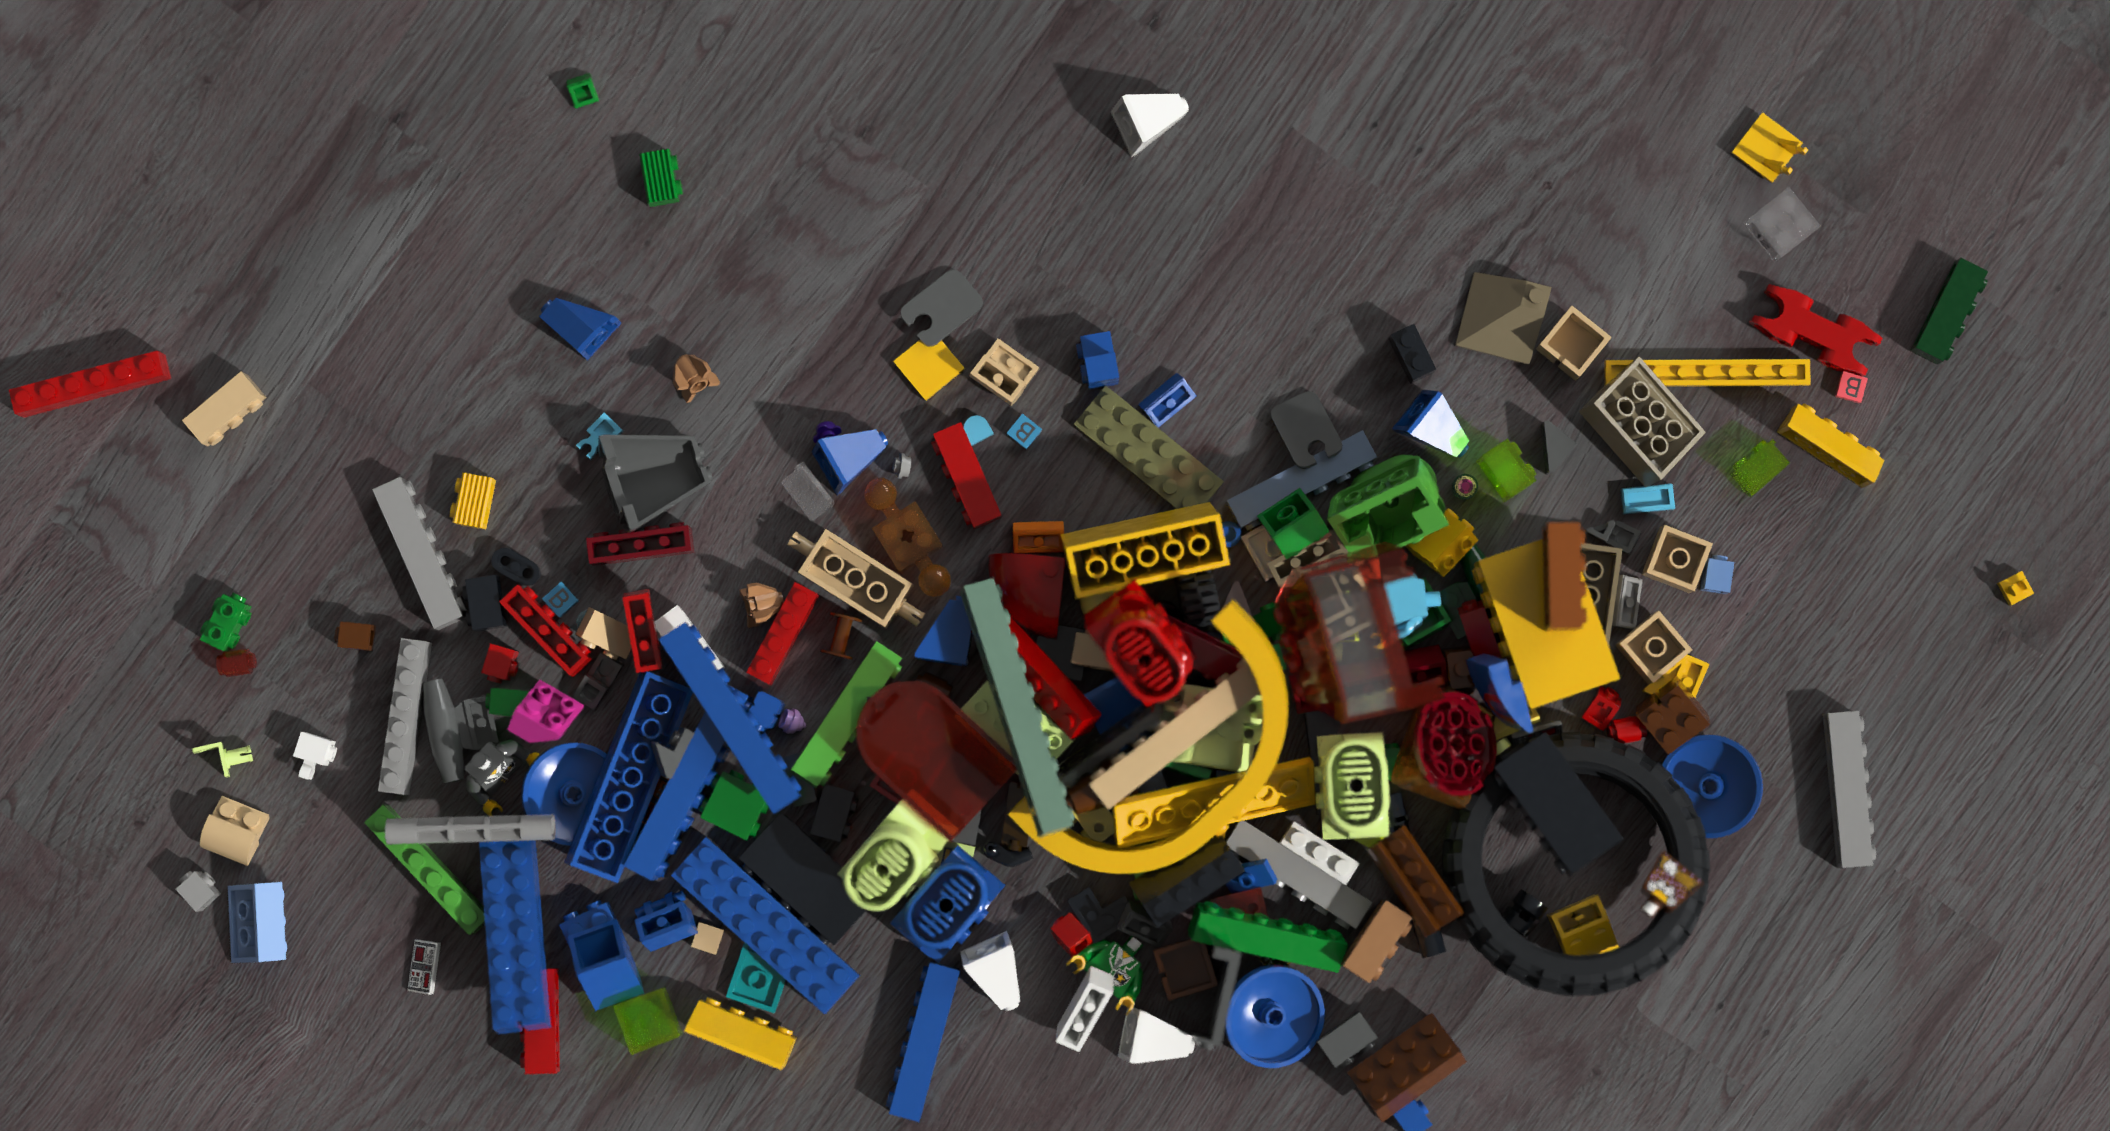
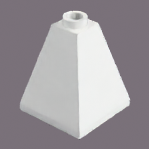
(1146, 117)
(994, 969)
(1152, 1039)

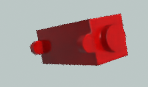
(1478, 629)

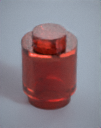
(236, 662)

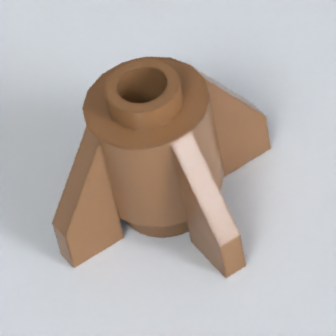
(692, 376)
(760, 603)

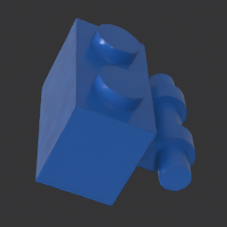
(664, 921)

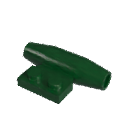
(1460, 592)

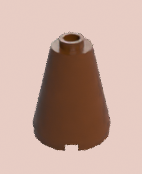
(1083, 798)

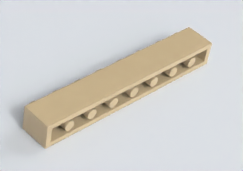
(1177, 736)

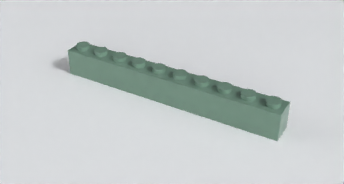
(1016, 707)

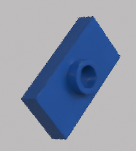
(1256, 874)

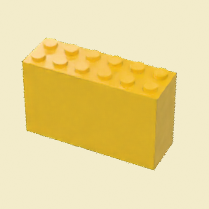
(1145, 549)
(1544, 661)

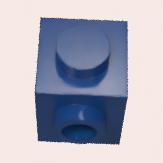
(1413, 1117)

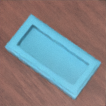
(1647, 499)

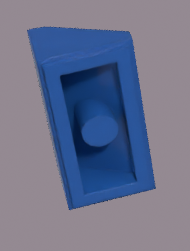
(1167, 400)

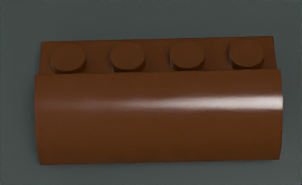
(1414, 881)

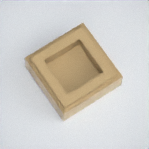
(707, 938)

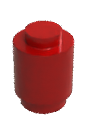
(1626, 729)

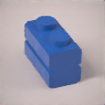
(767, 710)

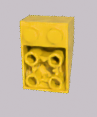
(1583, 927)

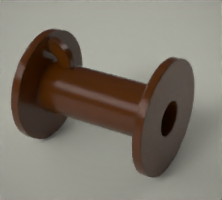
(841, 635)

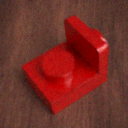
(1602, 707)

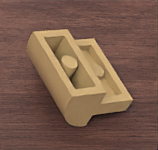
(1004, 372)
(233, 830)

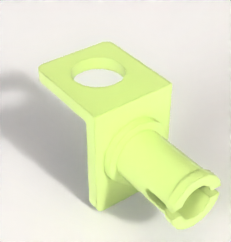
(228, 757)

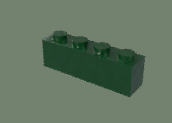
(1949, 311)

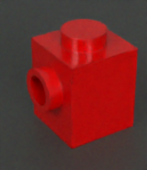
(500, 663)
(1071, 934)

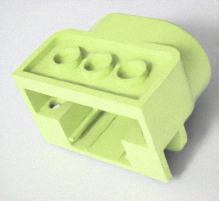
(1227, 745)
(1342, 811)
(908, 850)

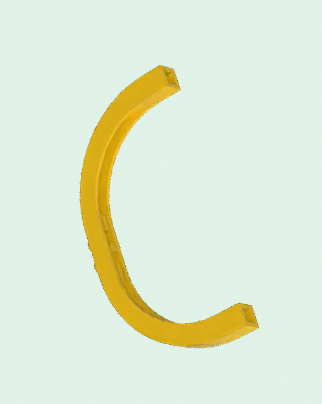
(1140, 858)

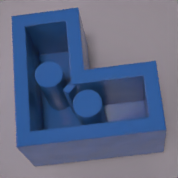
(1099, 360)

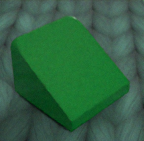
(582, 90)

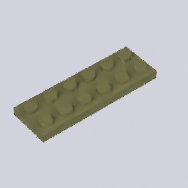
(1147, 451)

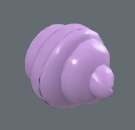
(791, 721)

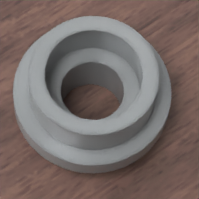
(901, 466)

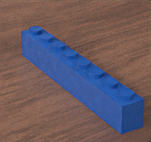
(730, 717)

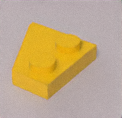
(1688, 670)

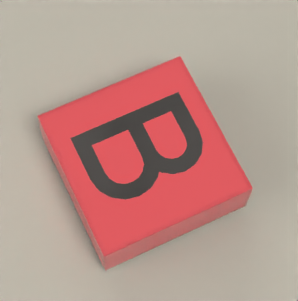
(1851, 387)

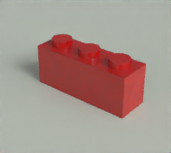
(642, 630)

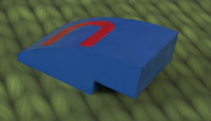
(1500, 692)

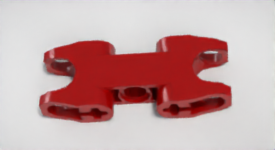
(1799, 322)

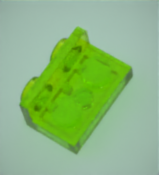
(1760, 467)

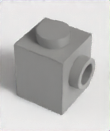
(198, 889)

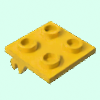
(1768, 148)

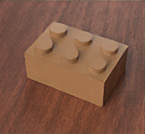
(1376, 941)

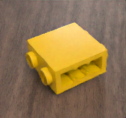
(1445, 546)

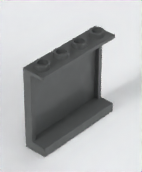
(1222, 1000)

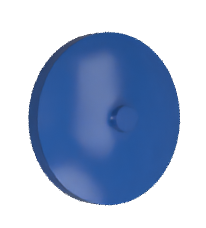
(1719, 780)
(562, 785)
(1274, 1016)

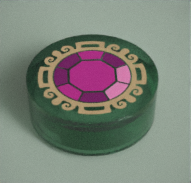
(1465, 486)

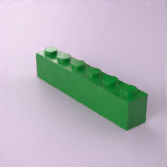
(1267, 937)

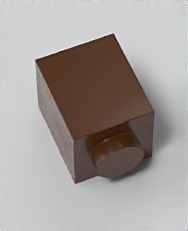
(355, 636)

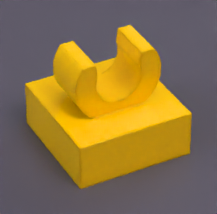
(2015, 588)

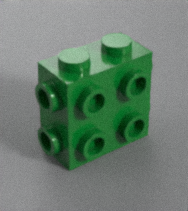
(734, 805)

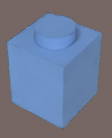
(1717, 575)

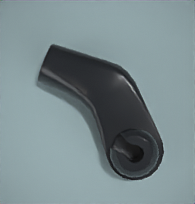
(1007, 857)

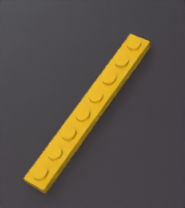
(1722, 372)

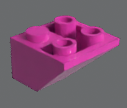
(544, 714)

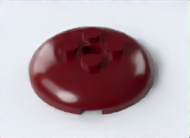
(1454, 744)

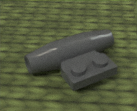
(455, 728)

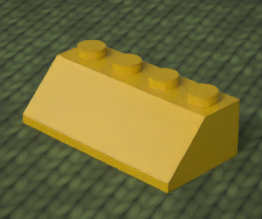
(1831, 445)
(741, 1033)

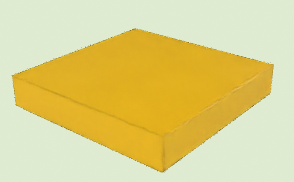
(928, 367)

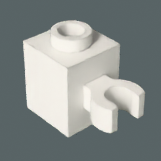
(313, 750)

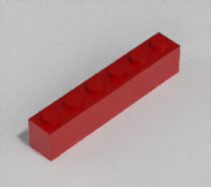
(89, 384)
(1054, 689)

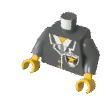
(492, 768)

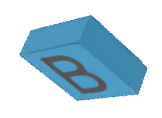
(1024, 431)
(560, 599)

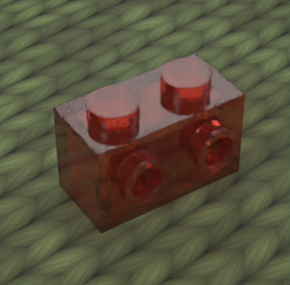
(1249, 901)

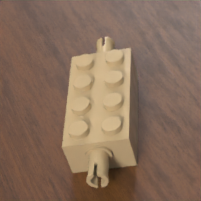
(856, 578)

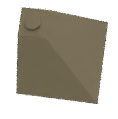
(1503, 317)

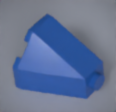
(579, 325)

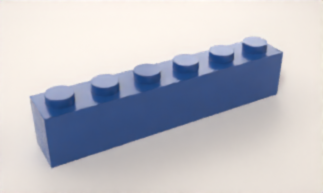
(924, 1041)

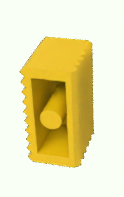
(473, 500)

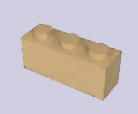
(224, 409)

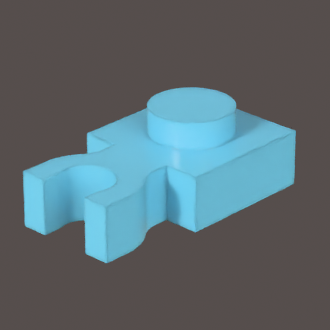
(602, 426)

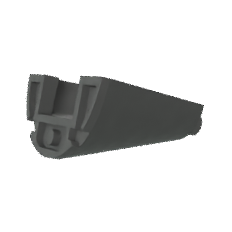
(650, 474)

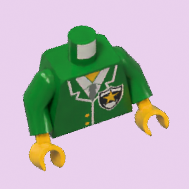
(1117, 962)

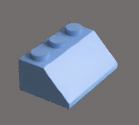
(257, 922)

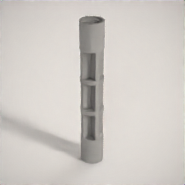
(470, 829)

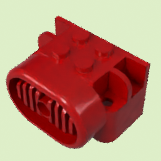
(1133, 626)

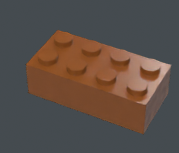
(1563, 576)

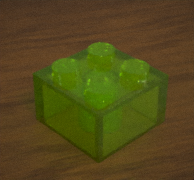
(1507, 470)
(648, 1020)

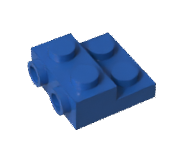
(596, 915)

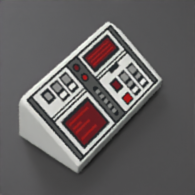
(424, 966)

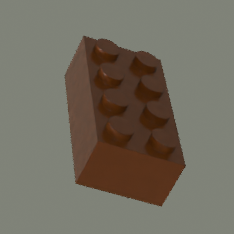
(1407, 1067)

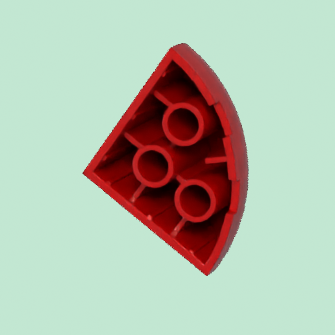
(1030, 589)

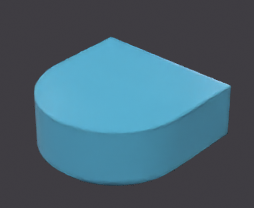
(977, 429)

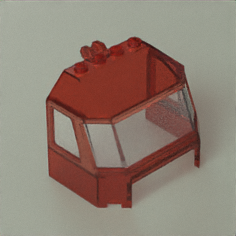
(1346, 636)

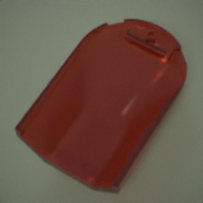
(931, 754)

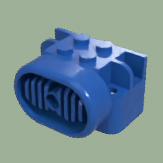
(969, 888)

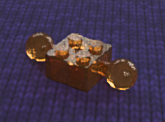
(933, 578)

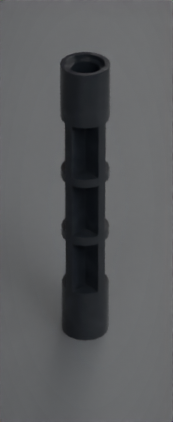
(1397, 818)

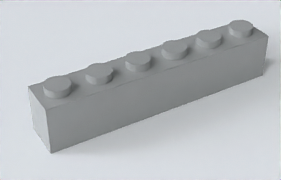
(419, 553)
(404, 717)
(1848, 789)
(1300, 875)

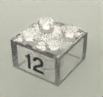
(1782, 224)

